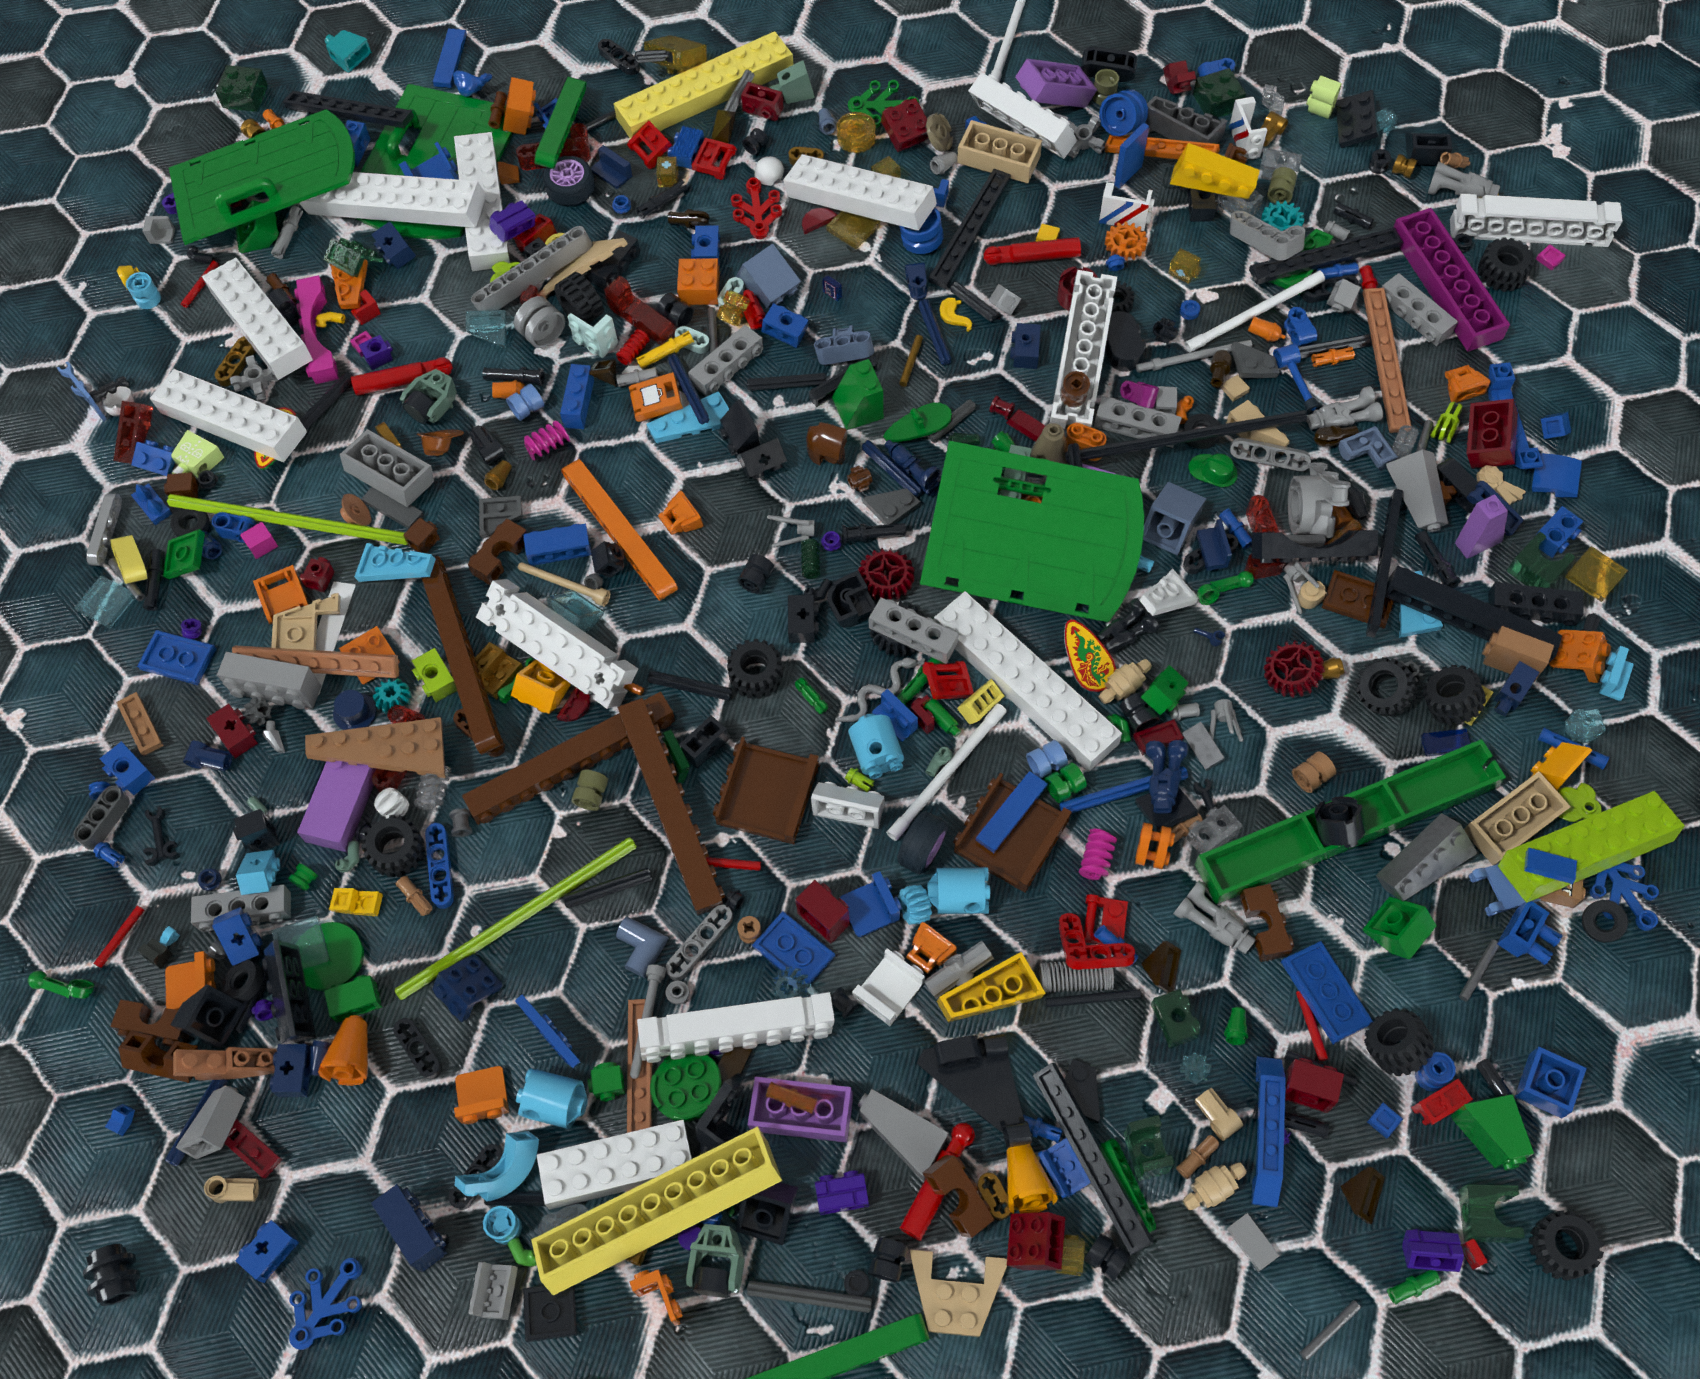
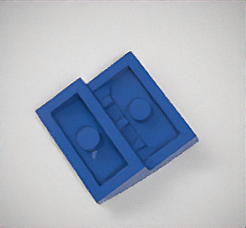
(1557, 475)

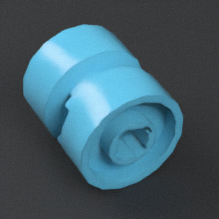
(143, 290)
(502, 1224)

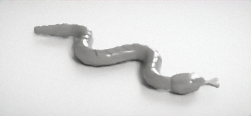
(906, 663)

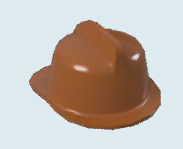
(438, 442)

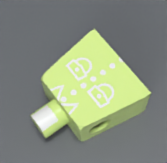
(195, 454)

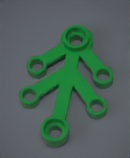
(879, 103)

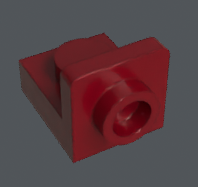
(925, 717)

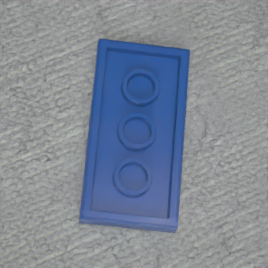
(1327, 992)

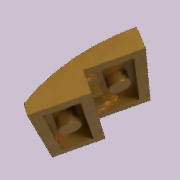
(496, 668)

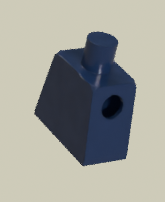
(1515, 688)

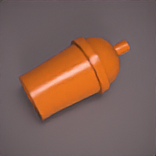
(1266, 329)
(505, 389)

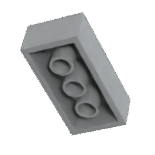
(387, 468)
(269, 680)

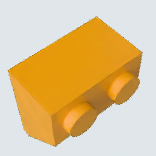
(539, 687)
(1561, 763)

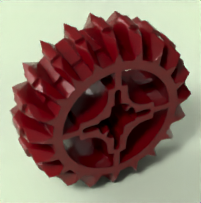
(896, 568)
(1287, 660)

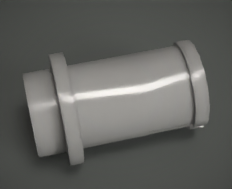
(1336, 230)
(1185, 710)

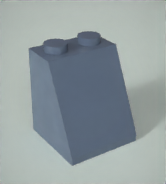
(769, 277)
(1172, 517)

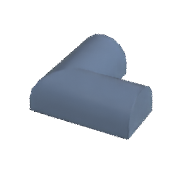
(1368, 442)
(647, 945)

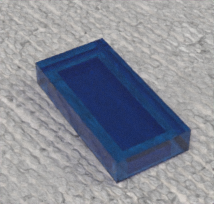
(1444, 741)

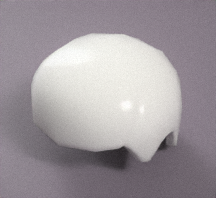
(769, 170)
(113, 402)

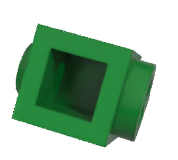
(606, 1081)

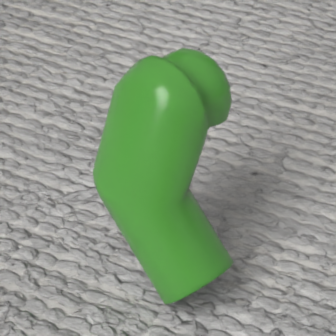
(521, 1255)

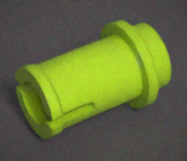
(858, 779)

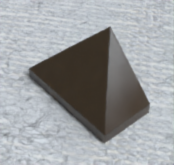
(723, 126)
(605, 371)
(1163, 966)
(1364, 1193)

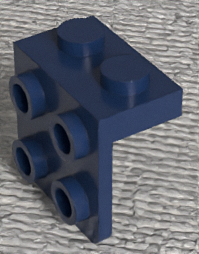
(465, 985)

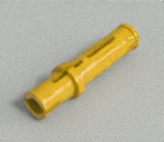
(665, 349)

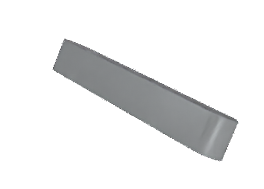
(532, 270)

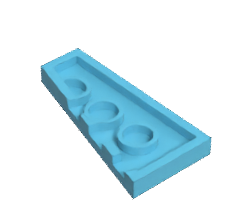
(390, 564)

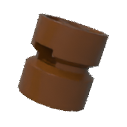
(1075, 389)

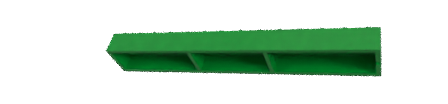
(1385, 805)

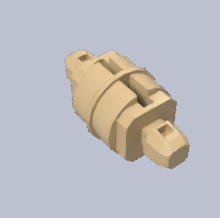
(1125, 681)
(1214, 1186)

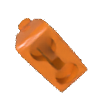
(1466, 386)
(683, 512)
(933, 946)

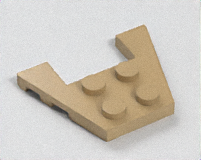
(298, 626)
(954, 1305)

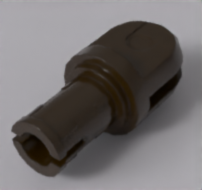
(689, 218)
(1220, 367)
(1333, 435)

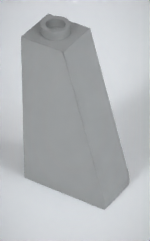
(1421, 488)
(905, 1132)

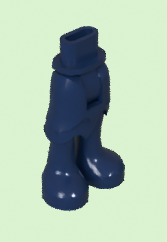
(927, 479)
(1165, 782)

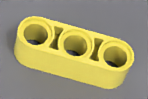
(128, 559)

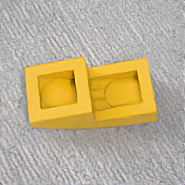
(356, 902)

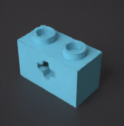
(257, 872)

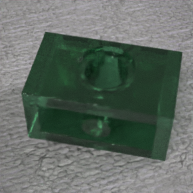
(1175, 1032)

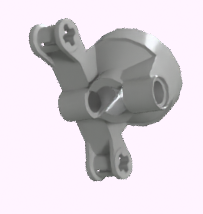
(1313, 499)

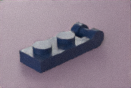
(1513, 518)

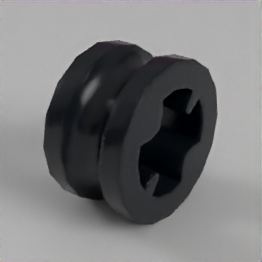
(1466, 239)

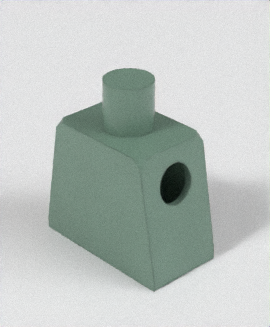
(794, 83)

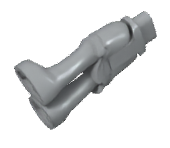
(1468, 184)
(1340, 415)
(1223, 926)

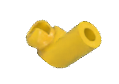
(329, 316)

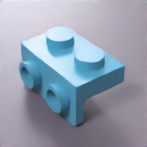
(1617, 674)

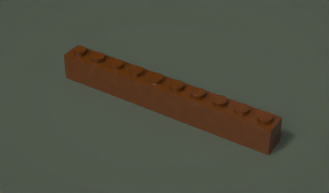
(558, 764)
(670, 806)

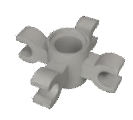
(1090, 141)
(253, 377)

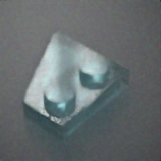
(488, 326)

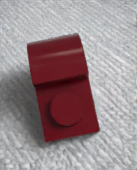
(1178, 77)

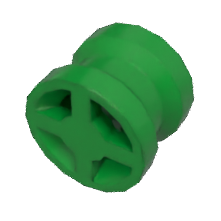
(302, 877)

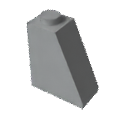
(212, 1123)

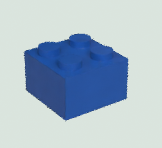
(1550, 1082)

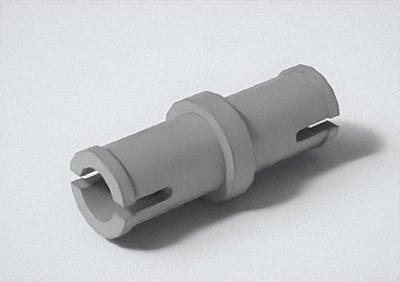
(636, 376)

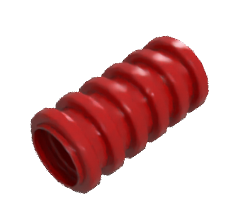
(632, 347)

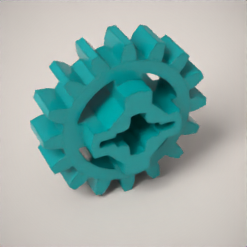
(1282, 215)

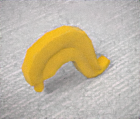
(948, 315)

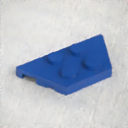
(548, 1031)

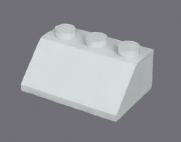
(847, 804)

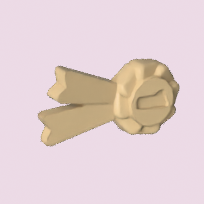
(1494, 478)

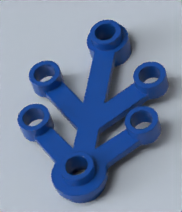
(1623, 887)
(322, 1306)

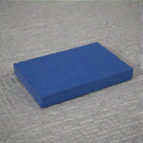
(1131, 155)
(177, 657)
(789, 944)

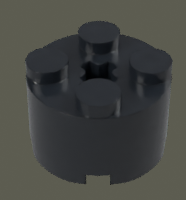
(1340, 822)

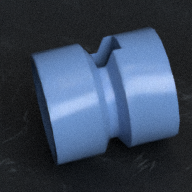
(527, 400)
(1049, 758)

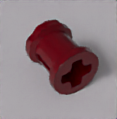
(1002, 407)

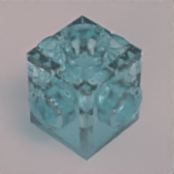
(1584, 725)

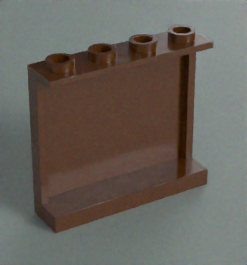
(766, 792)
(1025, 847)

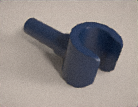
(1212, 636)

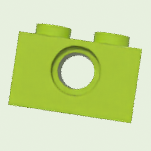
(428, 665)

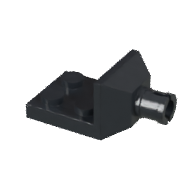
(711, 1129)

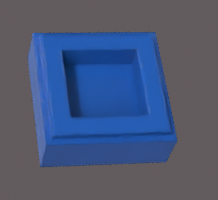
(1384, 1120)

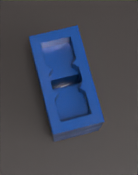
(1558, 530)

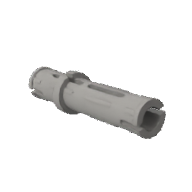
(289, 226)

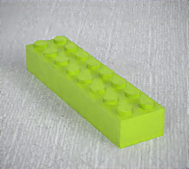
(1596, 843)

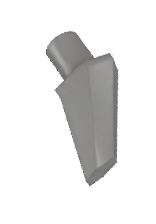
(273, 737)

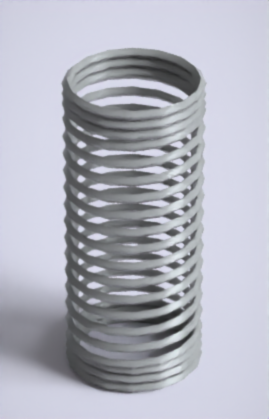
(1045, 978)

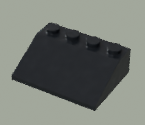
(288, 992)

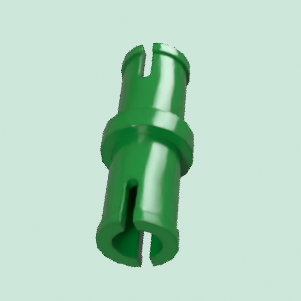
(1413, 1286)

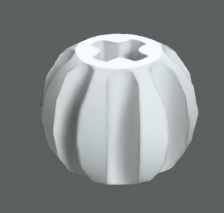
(391, 802)

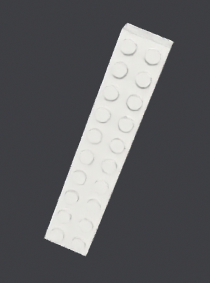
(403, 200)
(1030, 682)

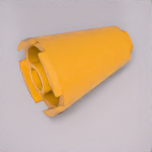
(1027, 1182)

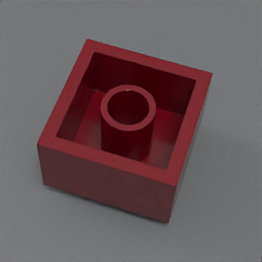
(823, 911)
(1312, 1085)

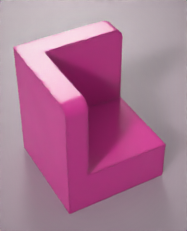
(259, 540)

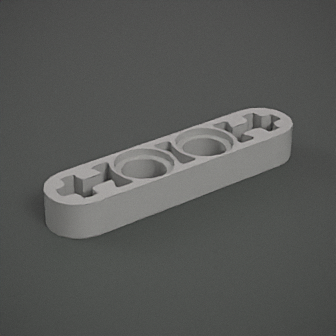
(1271, 450)
(104, 529)
(702, 944)

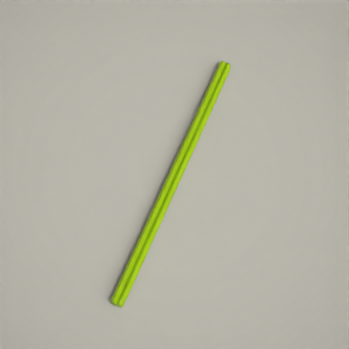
(288, 519)
(516, 918)

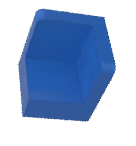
(942, 193)
(1556, 425)

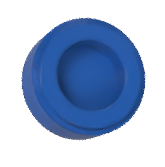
(1190, 309)

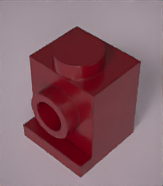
(317, 574)

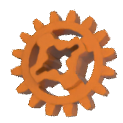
(1126, 240)

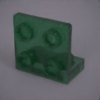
(349, 255)

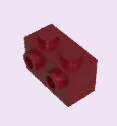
(762, 101)

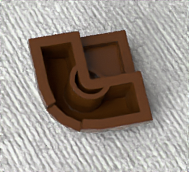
(826, 443)

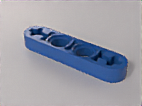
(439, 865)

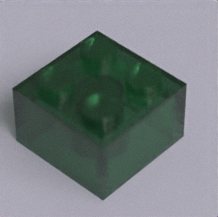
(241, 88)
(1218, 92)

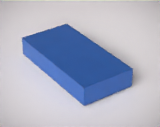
(1550, 865)

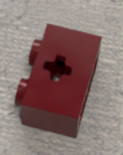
(232, 731)

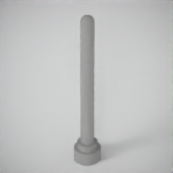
(655, 975)

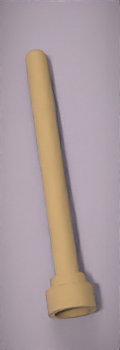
(600, 596)

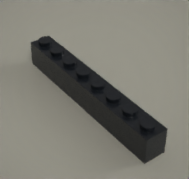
(1460, 608)

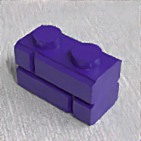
(512, 221)
(841, 1193)
(1432, 1250)

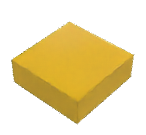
(1047, 232)

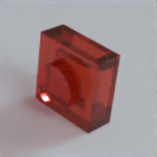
(531, 292)

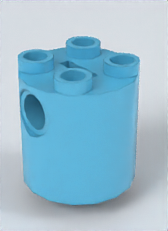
(876, 745)
(960, 890)
(551, 1098)

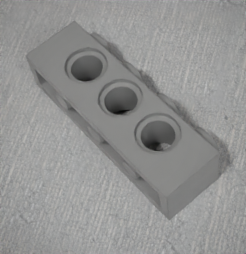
(1418, 310)
(726, 360)
(1127, 423)
(919, 640)
(205, 906)

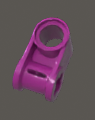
(1140, 393)

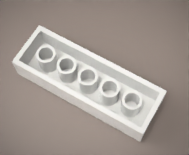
(1023, 114)
(611, 1164)

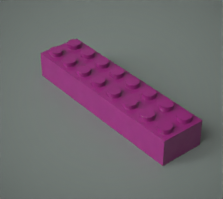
(1450, 279)

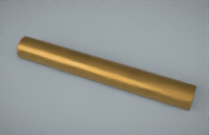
(911, 360)

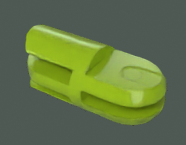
(1448, 421)

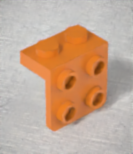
(1582, 651)
(188, 978)
(481, 1095)
(649, 1282)

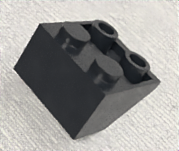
(1427, 147)

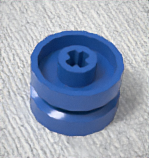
(1123, 112)
(927, 238)

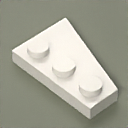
(1168, 595)

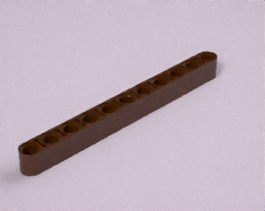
(461, 659)

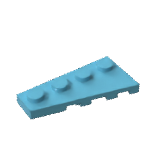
(685, 422)

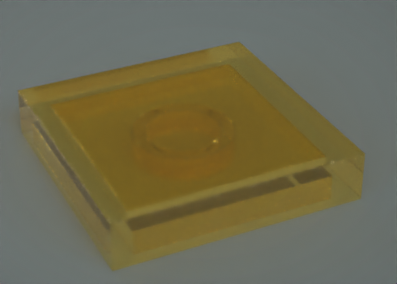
(852, 228)
(1596, 573)

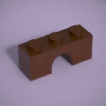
(506, 537)
(1262, 903)
(135, 1016)
(142, 1054)
(972, 1211)

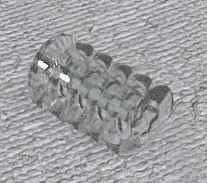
(430, 791)

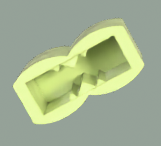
(1324, 96)

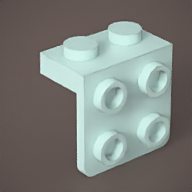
(597, 339)

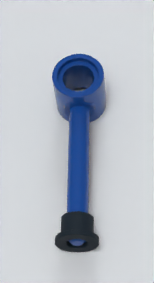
(1288, 357)

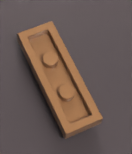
(139, 724)

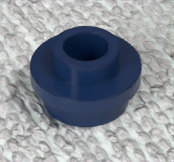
(205, 875)

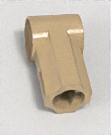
(1222, 1120)
(234, 1189)

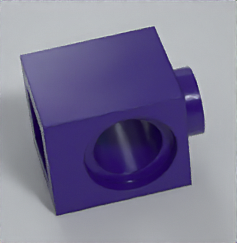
(376, 352)

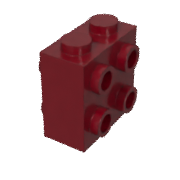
(905, 124)
(1036, 1241)

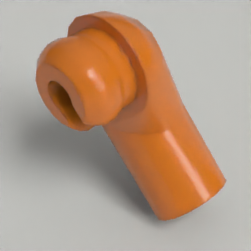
(1183, 407)

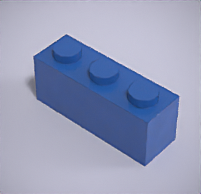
(577, 396)
(557, 544)

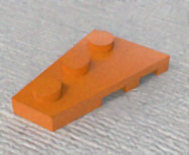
(349, 287)

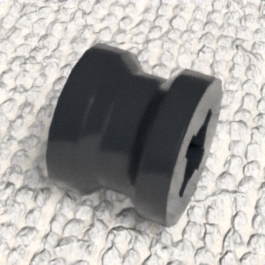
(1379, 161)

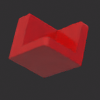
(368, 309)

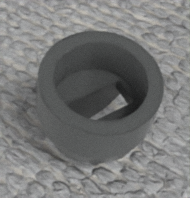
(588, 581)
(217, 951)

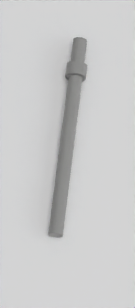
(1157, 363)

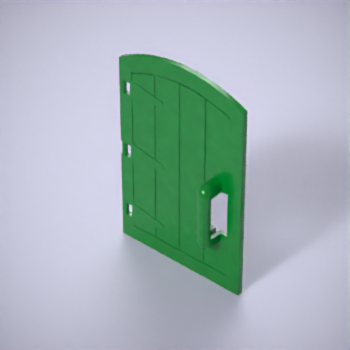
(440, 119)
(284, 162)
(1058, 552)

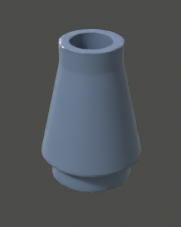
(827, 123)

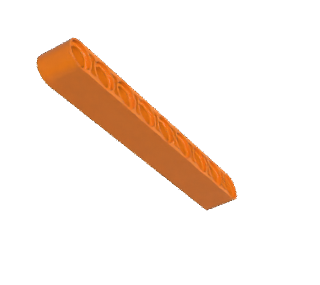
(619, 529)

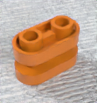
(1085, 437)
(1160, 856)

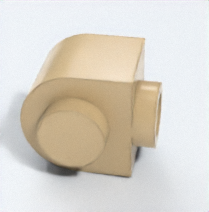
(1311, 596)

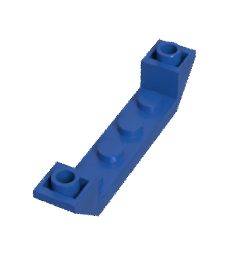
(1501, 381)
(1270, 1132)

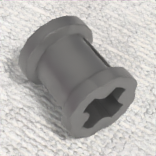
(460, 822)

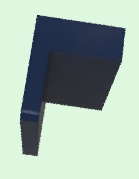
(612, 168)
(1214, 546)

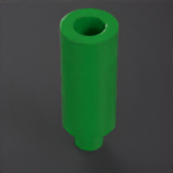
(943, 717)

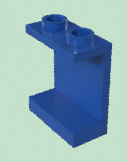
(435, 167)

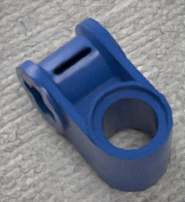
(1215, 66)
(1300, 327)
(234, 525)

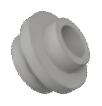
(677, 999)

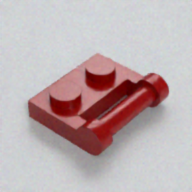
(653, 139)
(708, 155)
(948, 685)
(1112, 917)

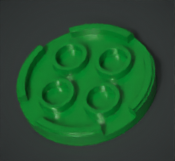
(345, 957)
(685, 1086)

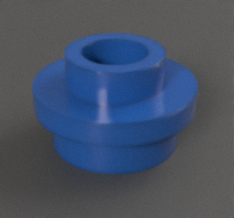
(621, 204)
(1115, 263)

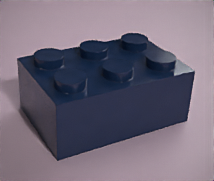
(410, 1227)

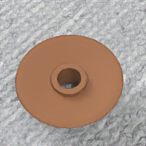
(355, 510)

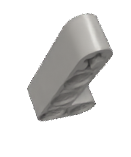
(1265, 237)

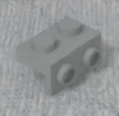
(493, 1291)

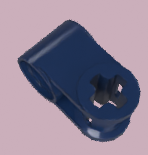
(916, 280)

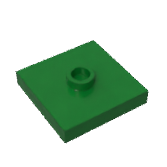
(184, 554)

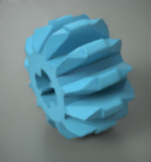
(915, 904)

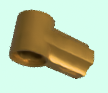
(1275, 125)

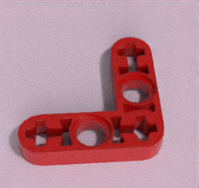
(1082, 950)

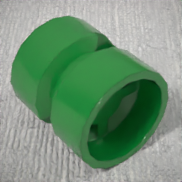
(1067, 781)

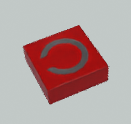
(1473, 1254)

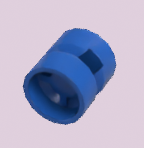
(1431, 1077)

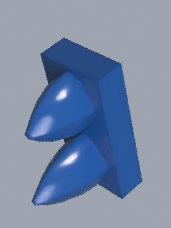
(151, 503)

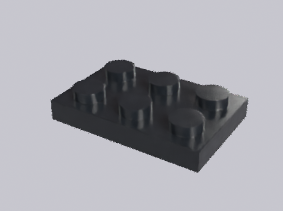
(1357, 118)

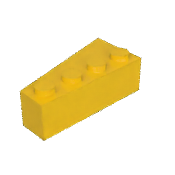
(1213, 173)
(994, 989)

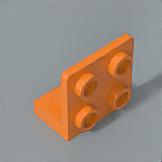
(369, 642)

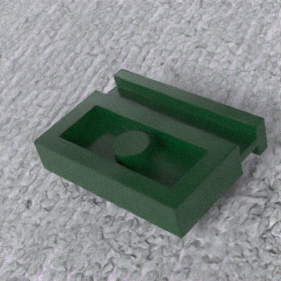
(676, 756)

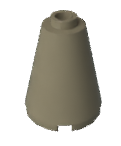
(1051, 444)

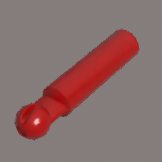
(1033, 251)
(397, 376)
(926, 1201)

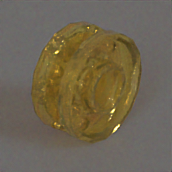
(856, 132)

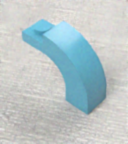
(508, 1173)

